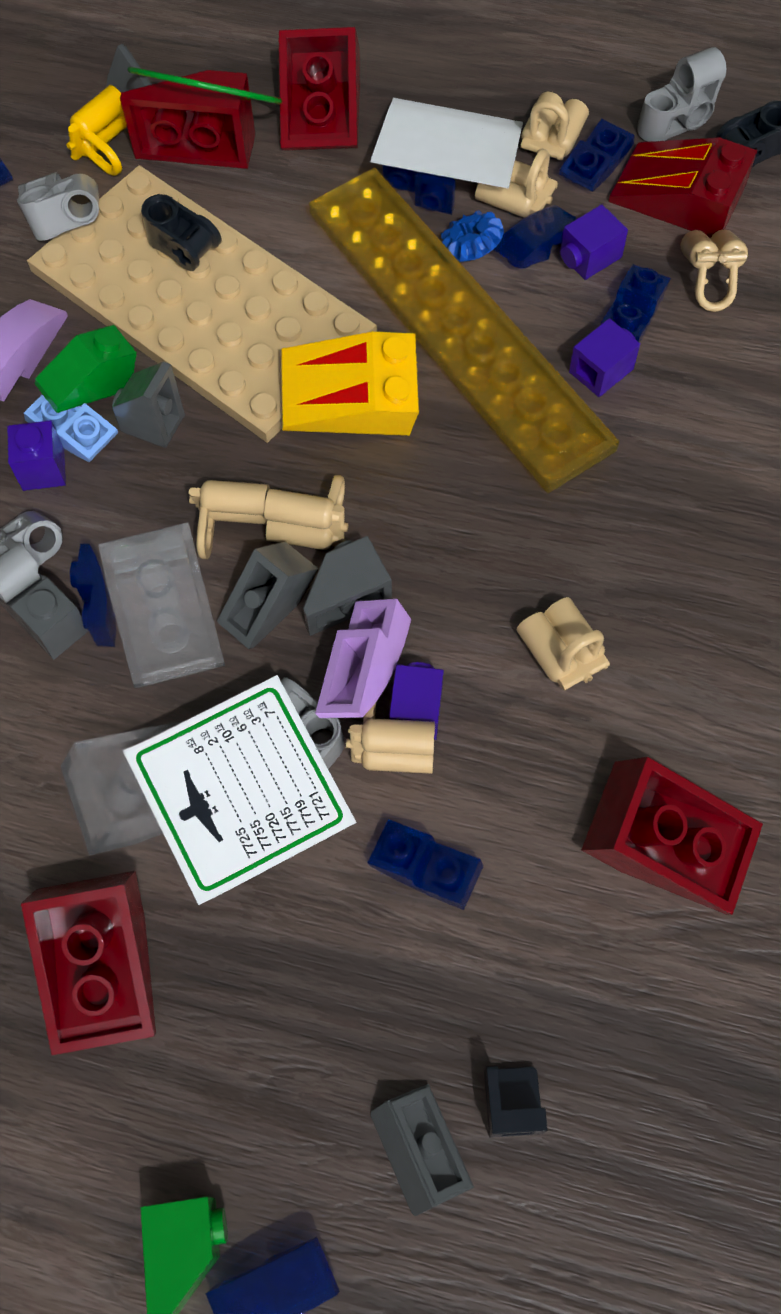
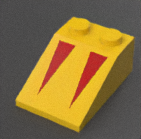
(351, 385)

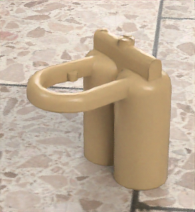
(554, 125)
(528, 188)
(705, 252)
(226, 503)
(306, 518)
(564, 644)
(392, 744)

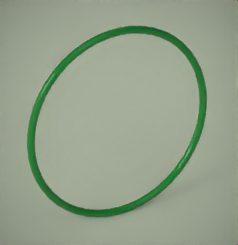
(204, 85)

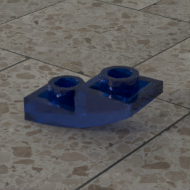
(598, 156)
(430, 190)
(534, 236)
(638, 300)
(91, 585)
(425, 865)
(282, 1285)

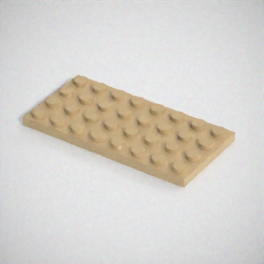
(213, 323)

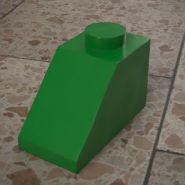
(87, 369)
(179, 1250)

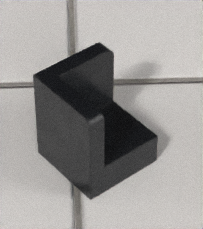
(514, 1102)

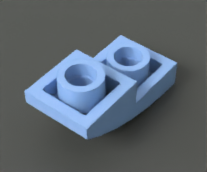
(79, 428)

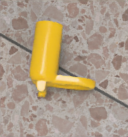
(95, 127)

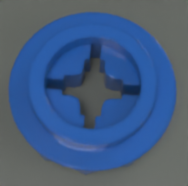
(464, 241)

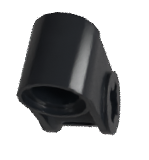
(757, 130)
(178, 230)

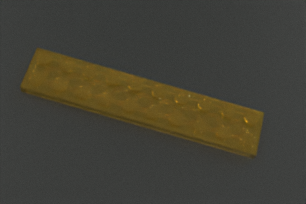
(464, 330)

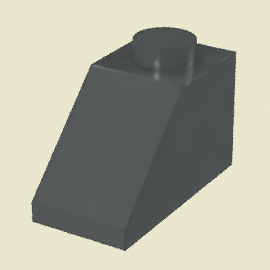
(150, 405)
(346, 576)
(266, 592)
(47, 616)

